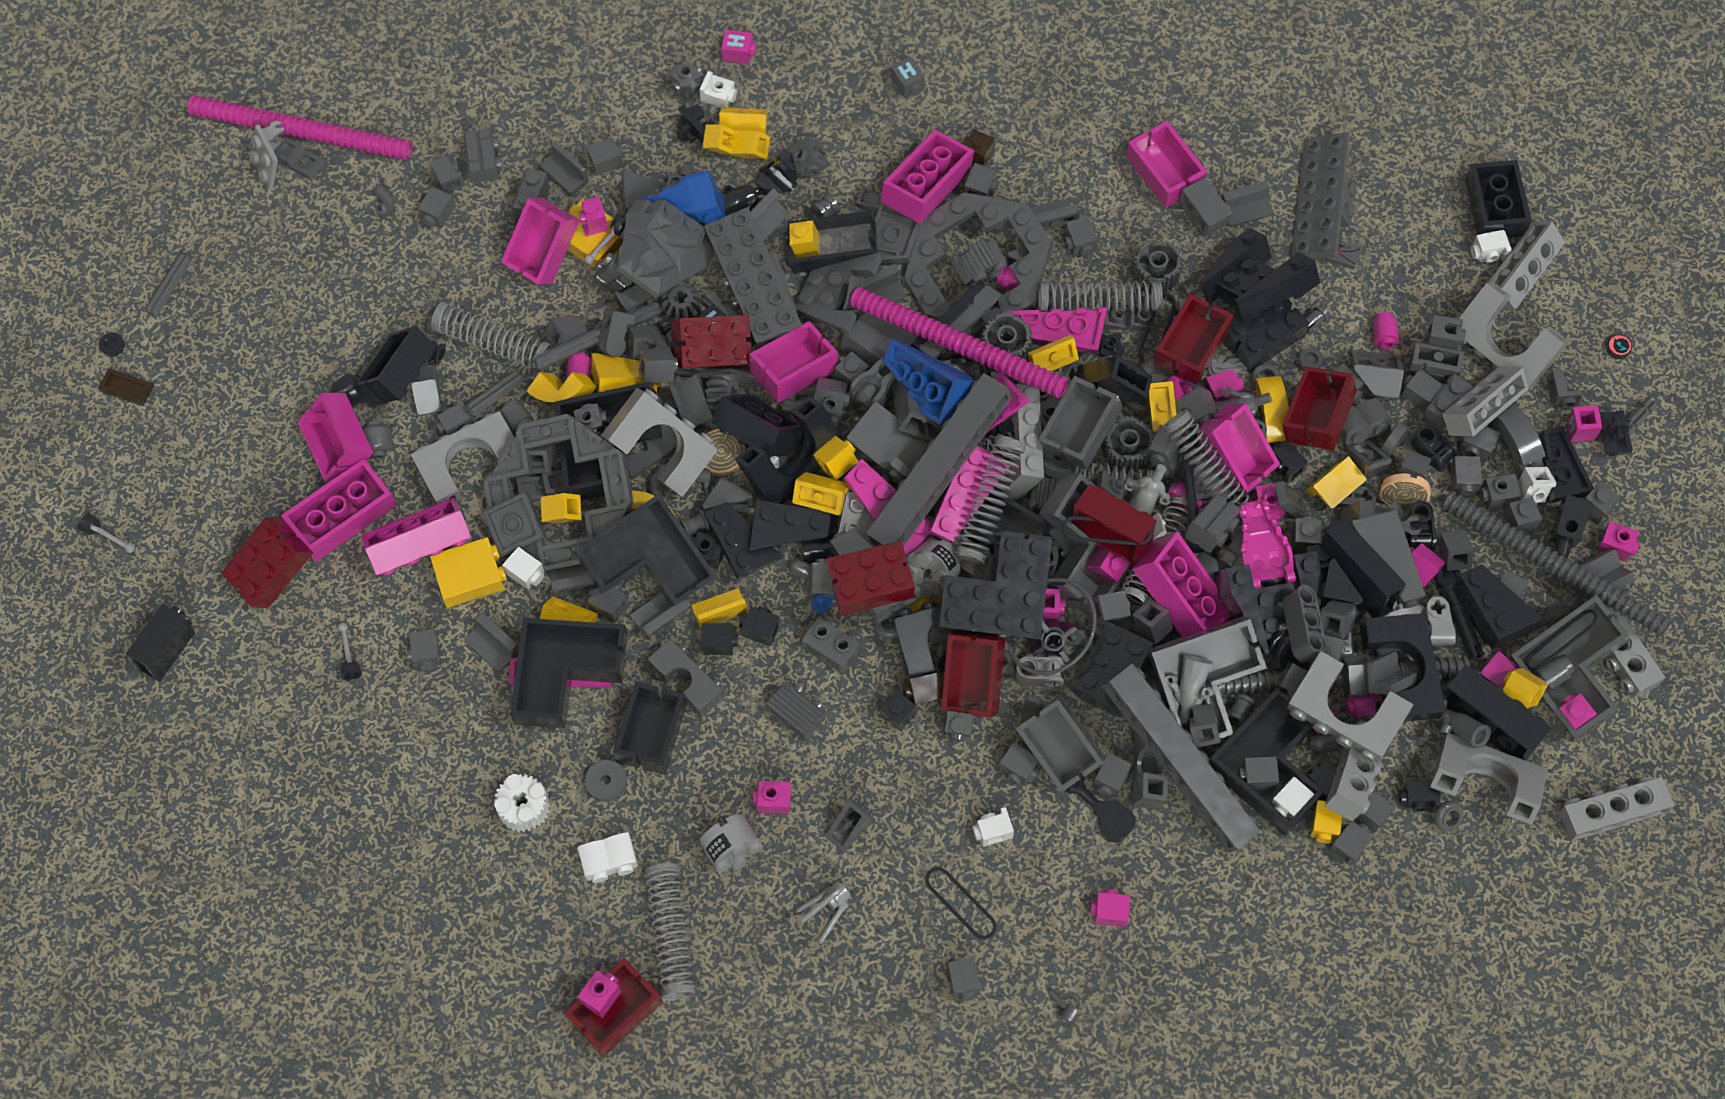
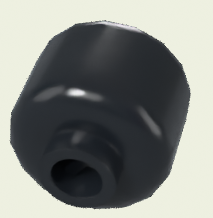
(345, 385)

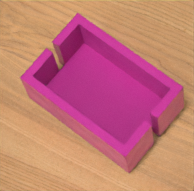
(1166, 163)
(540, 240)
(793, 362)
(334, 435)
(1240, 445)

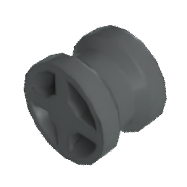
(825, 207)

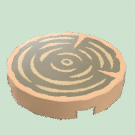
(724, 459)
(1404, 490)

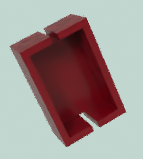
(1193, 339)
(711, 341)
(1319, 410)
(1114, 521)
(266, 562)
(870, 578)
(973, 673)
(623, 1016)

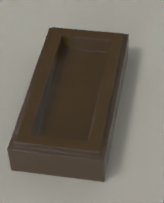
(126, 387)

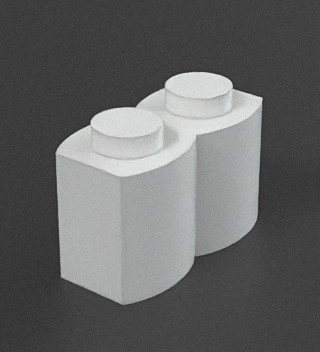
(608, 857)

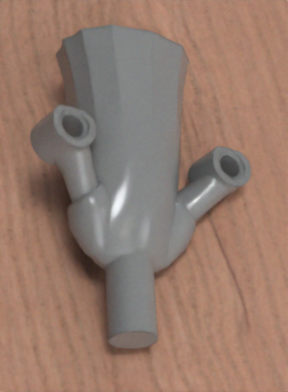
(1148, 490)
(1192, 683)

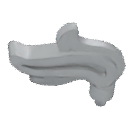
(1215, 367)

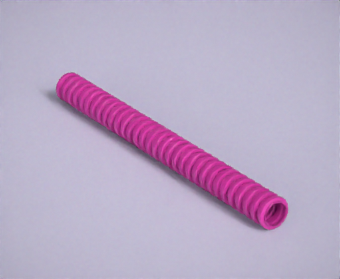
(300, 127)
(959, 342)

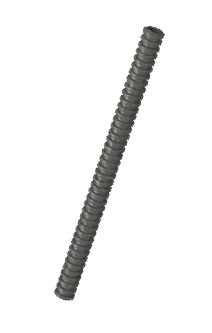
(1268, 680)

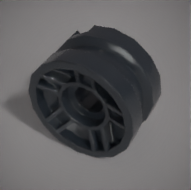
(1281, 650)

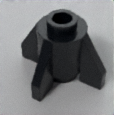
(779, 174)
(1053, 637)

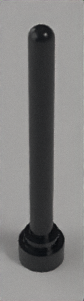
(1190, 493)

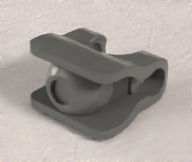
(871, 388)

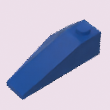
(695, 196)
(928, 380)

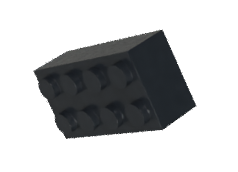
(1511, 725)

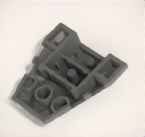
(661, 246)

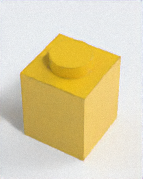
(804, 239)
(836, 457)
(561, 508)
(1524, 687)
(1325, 824)

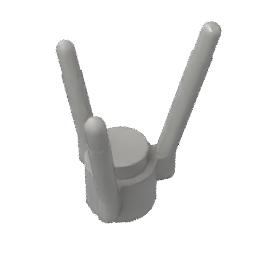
(833, 897)

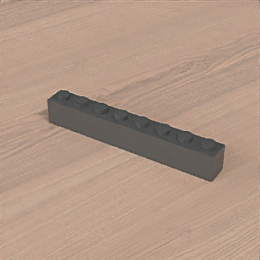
(940, 462)
(1181, 758)

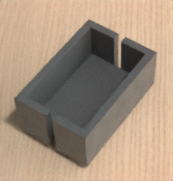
(1080, 422)
(1060, 743)

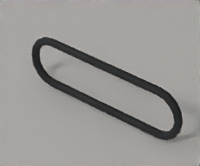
(1151, 321)
(1097, 539)
(1558, 633)
(968, 895)

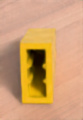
(615, 372)

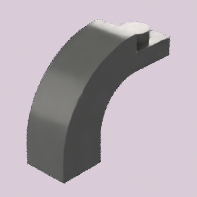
(1520, 438)

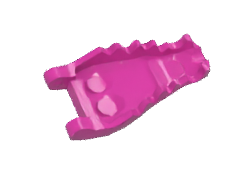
(1264, 544)

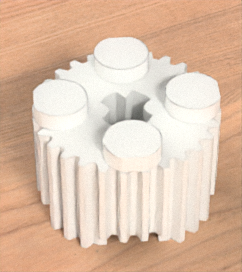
(527, 815)

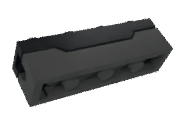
(967, 315)

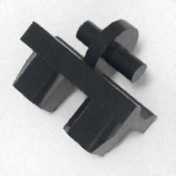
(692, 127)
(1615, 433)

